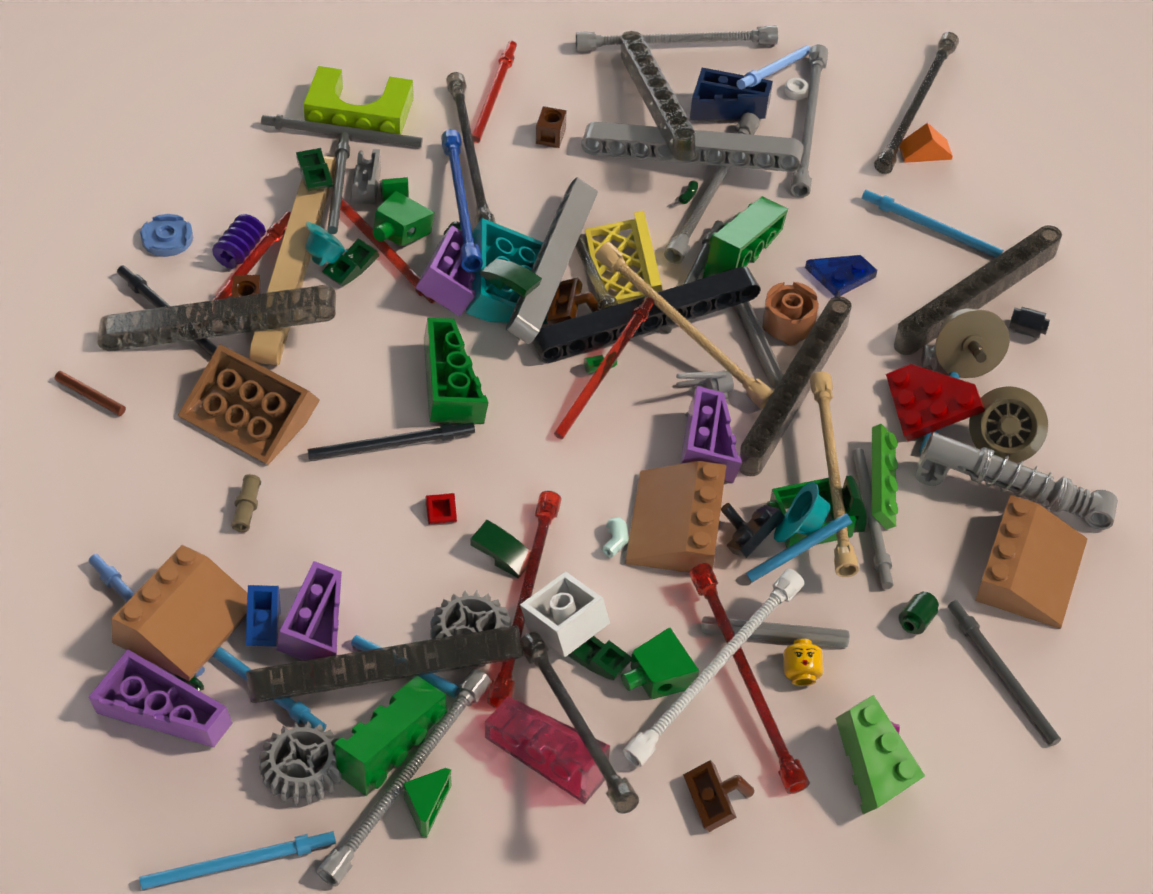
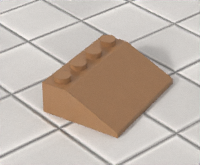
(248, 405)
(676, 516)
(1032, 563)
(181, 614)

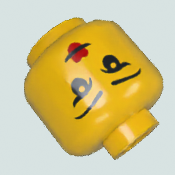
(803, 662)

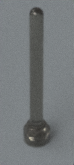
(605, 300)

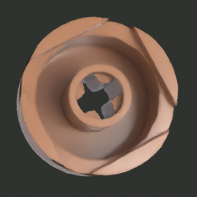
(790, 312)

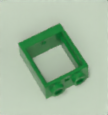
(783, 497)

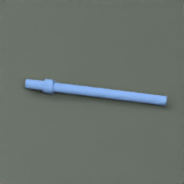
(754, 77)

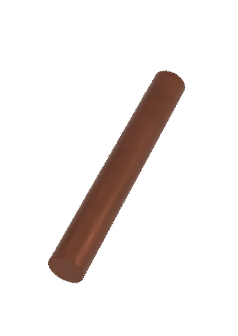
(90, 393)

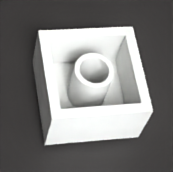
(565, 613)

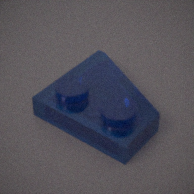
(841, 273)

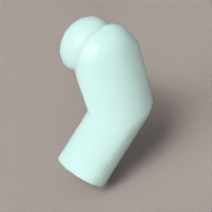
(619, 538)

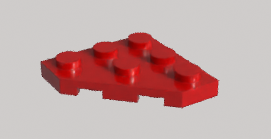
(931, 400)

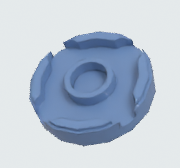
(166, 235)

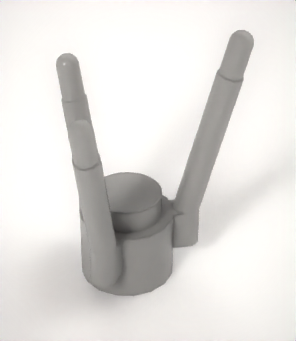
(718, 381)

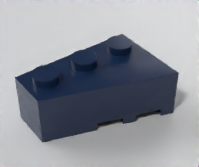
(720, 98)

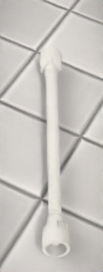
(643, 745)

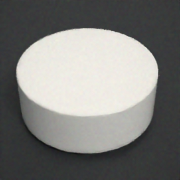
(796, 89)

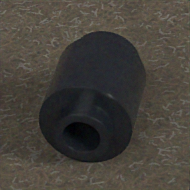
(1029, 322)

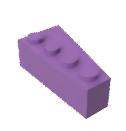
(159, 701)

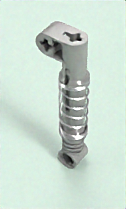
(981, 465)

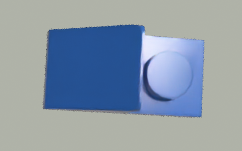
(262, 615)

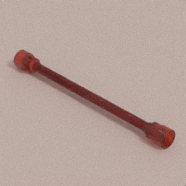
(546, 511)
(790, 770)

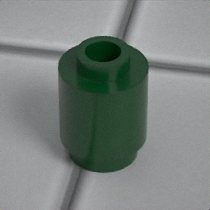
(919, 613)

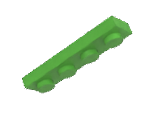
(884, 476)

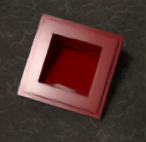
(441, 508)

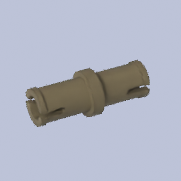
(246, 503)

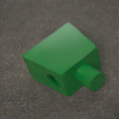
(402, 220)
(660, 667)

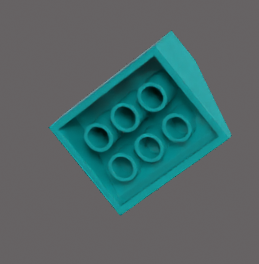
(505, 244)

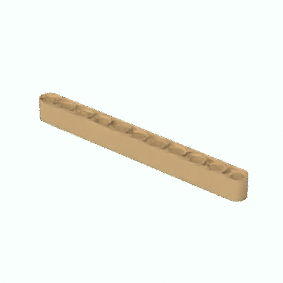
(291, 264)

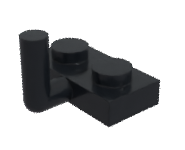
(751, 534)

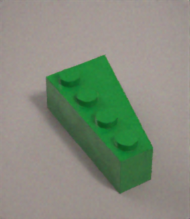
(745, 236)
(451, 383)
(389, 735)

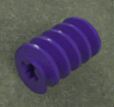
(238, 240)

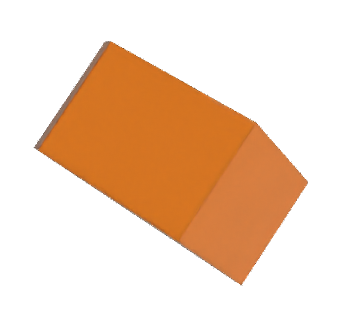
(925, 145)

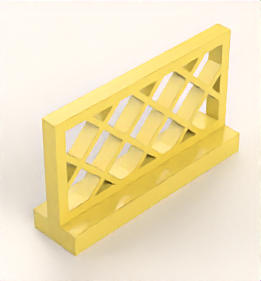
(644, 252)

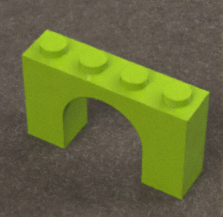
(383, 115)

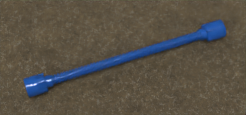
(470, 257)

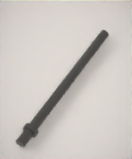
(280, 122)

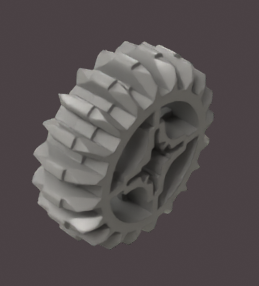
(473, 615)
(292, 775)

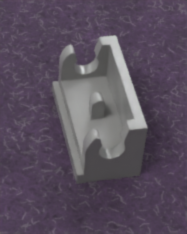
(366, 179)

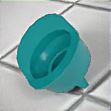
(323, 245)
(804, 515)

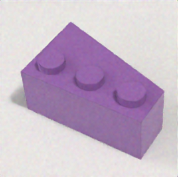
(444, 276)
(709, 433)
(313, 619)

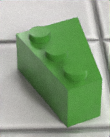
(877, 754)

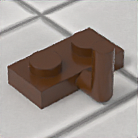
(567, 299)
(711, 794)

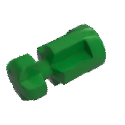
(592, 363)

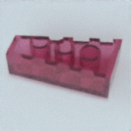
(546, 747)

